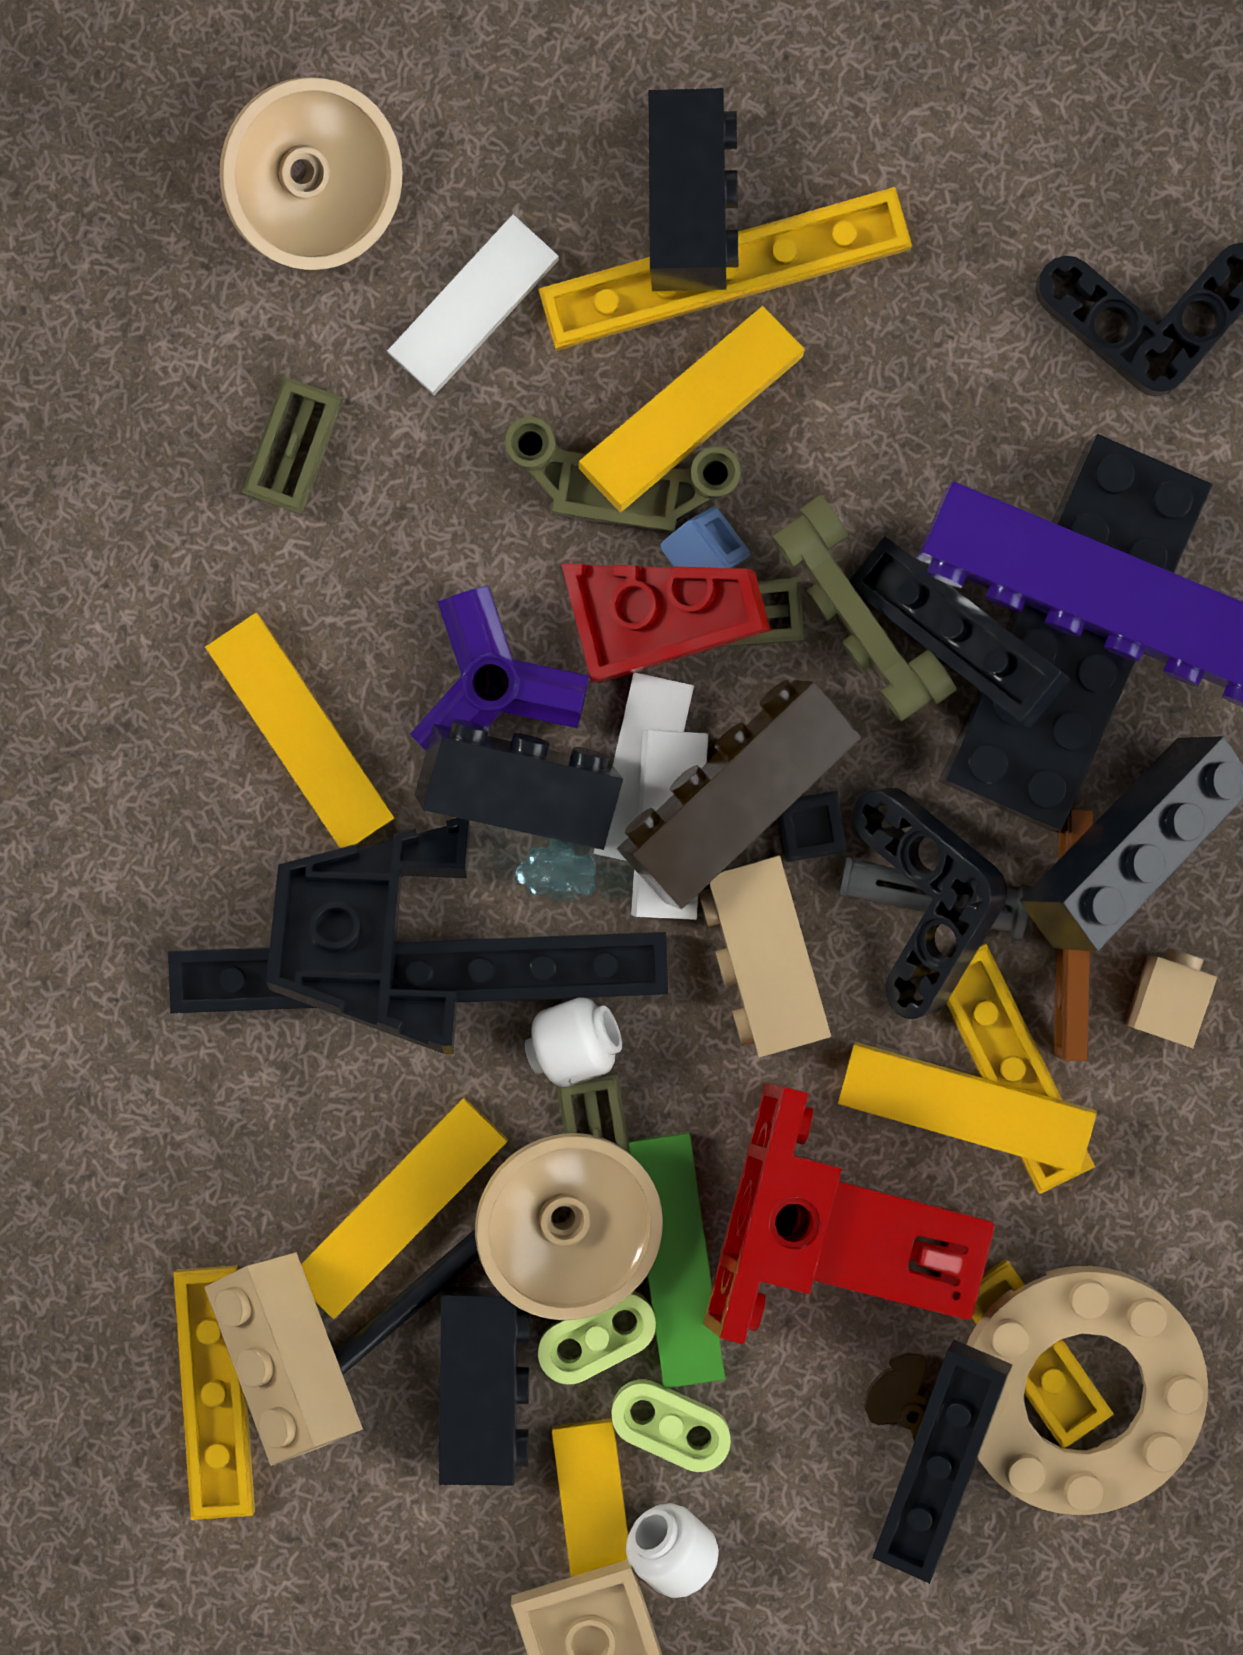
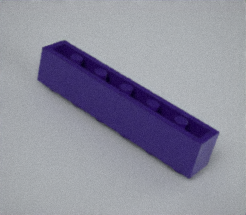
(1087, 588)

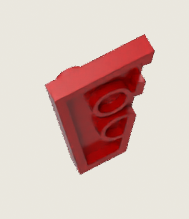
(659, 614)

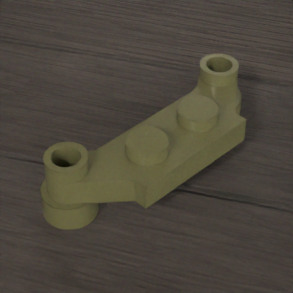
(576, 496)
(832, 594)

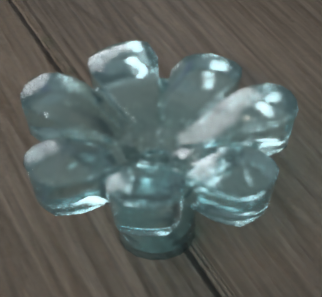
(557, 870)

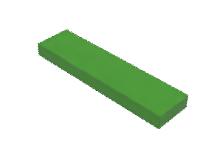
(681, 1271)

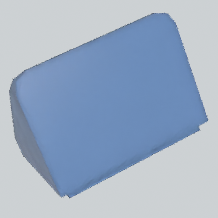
(705, 542)

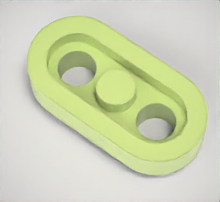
(599, 1339)
(668, 1427)

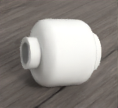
(573, 1042)
(672, 1550)

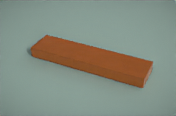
(1072, 969)

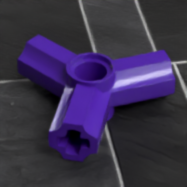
(480, 641)

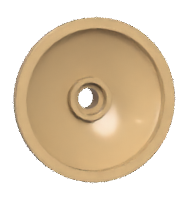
(348, 180)
(592, 1256)

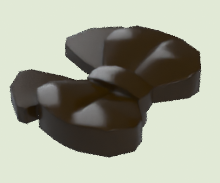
(895, 1394)

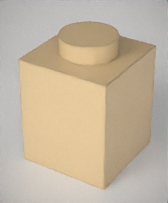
(1171, 997)

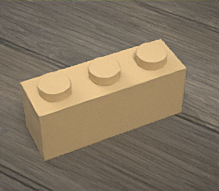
(765, 957)
(283, 1358)

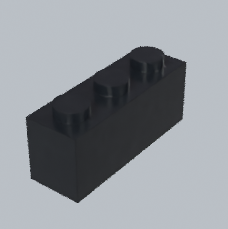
(691, 189)
(519, 784)
(481, 1388)

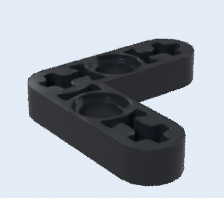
(1143, 333)
(945, 886)

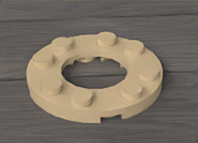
(1172, 1400)

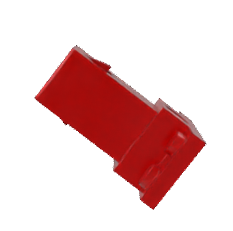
(838, 1232)

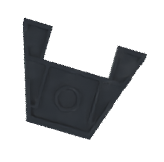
(340, 932)

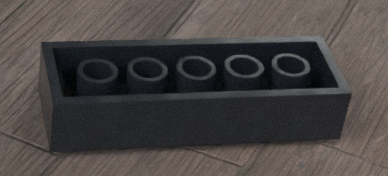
(1038, 771)

